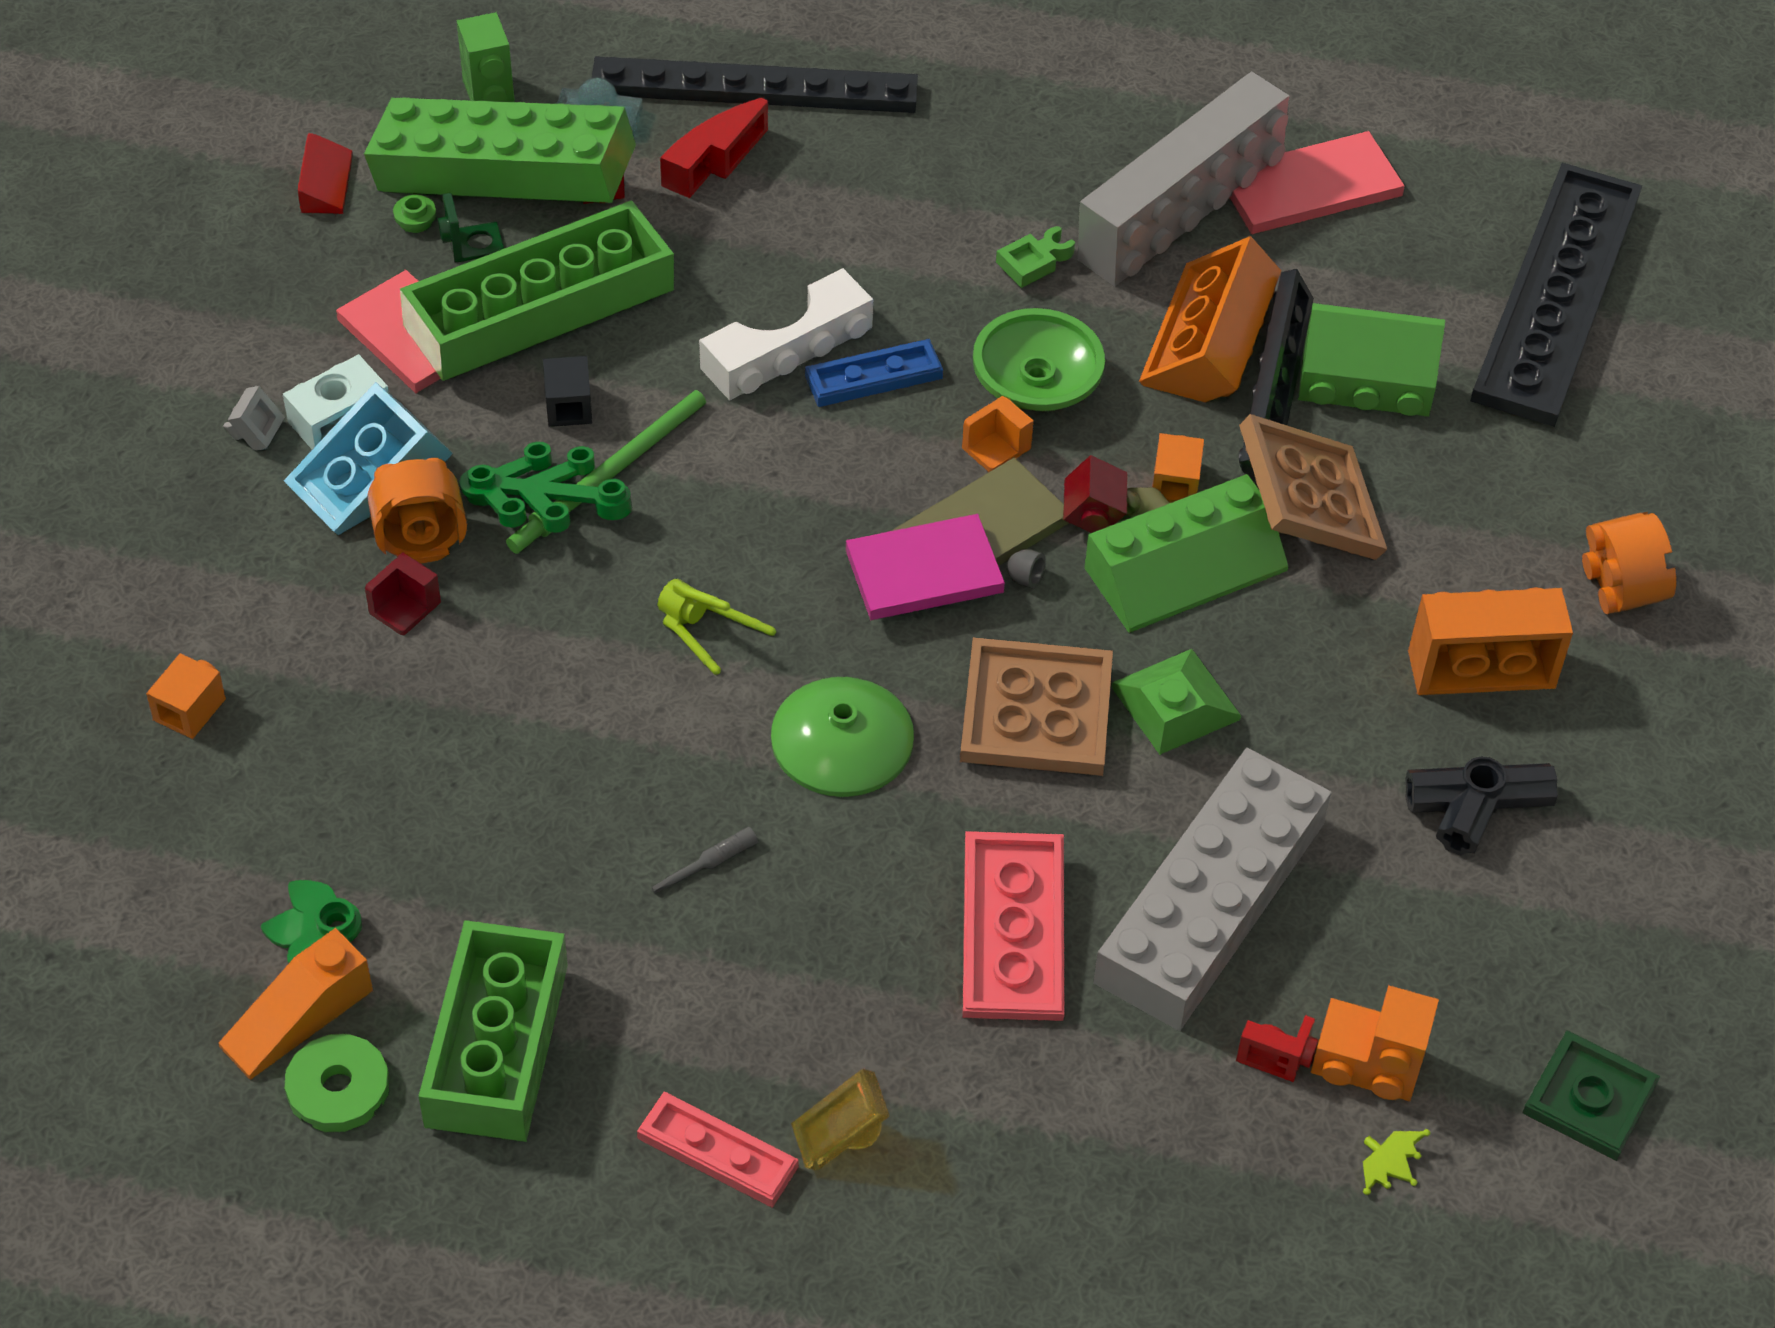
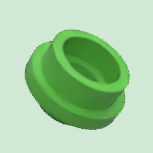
(414, 213)

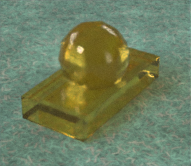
(842, 1120)

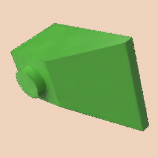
(1175, 701)

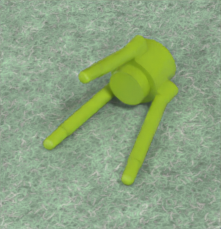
(687, 605)

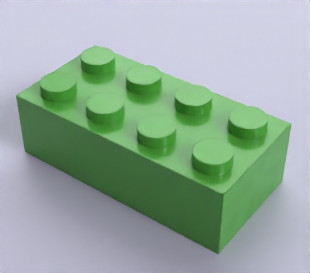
(494, 1031)

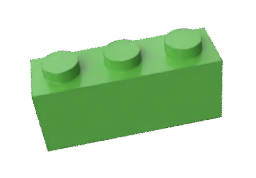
(1371, 359)

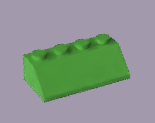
(1185, 553)

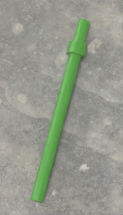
(614, 464)

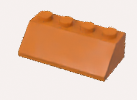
(1212, 323)

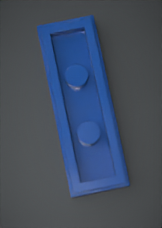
(873, 372)

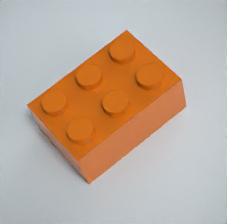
(1489, 641)

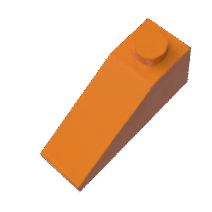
(298, 1003)

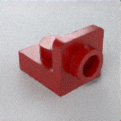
(1276, 1052)

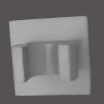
(254, 419)

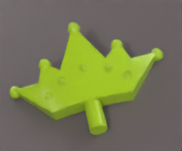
(1391, 1158)

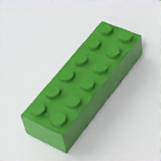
(501, 149)
(537, 290)

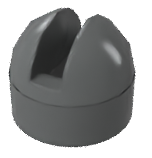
(1027, 567)

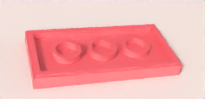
(1318, 183)
(1013, 926)

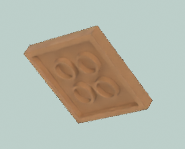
(1312, 487)
(1037, 706)

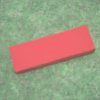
(718, 1149)

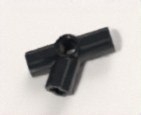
(1475, 793)

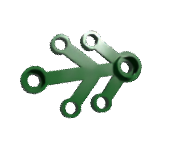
(489, 485)

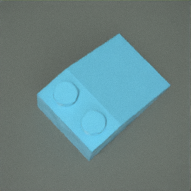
(342, 465)

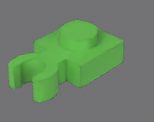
(1033, 259)

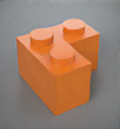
(1376, 1047)

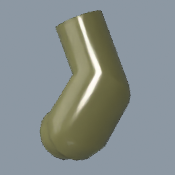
(1143, 500)

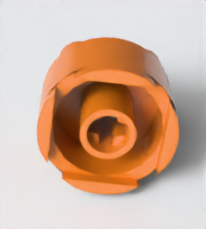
(416, 509)
(1629, 562)

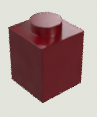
(1095, 495)

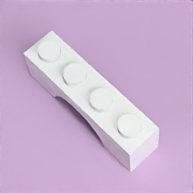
(745, 357)

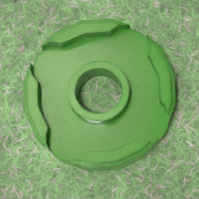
(331, 1056)

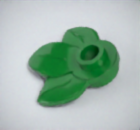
(309, 919)

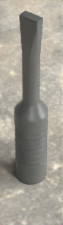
(712, 857)

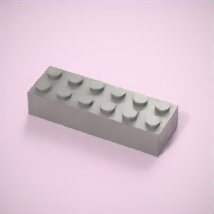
(1182, 178)
(1211, 889)

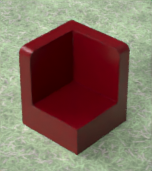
(402, 594)

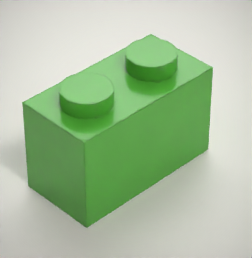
(485, 59)

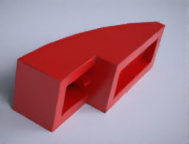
(713, 147)

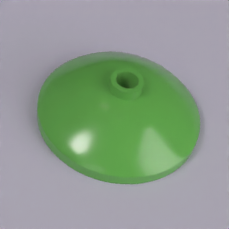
(1039, 359)
(837, 753)

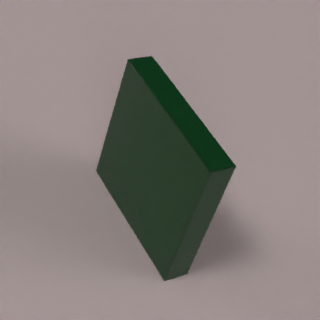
(1591, 1095)

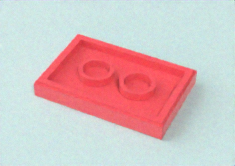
(378, 324)

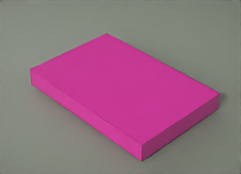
(924, 566)

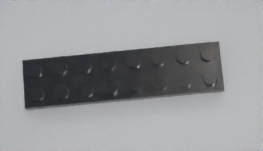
(1556, 295)

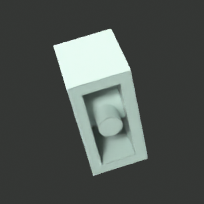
(323, 400)

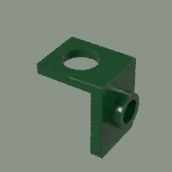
(459, 237)

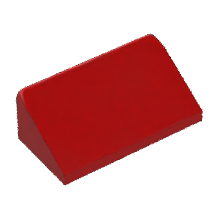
(324, 176)

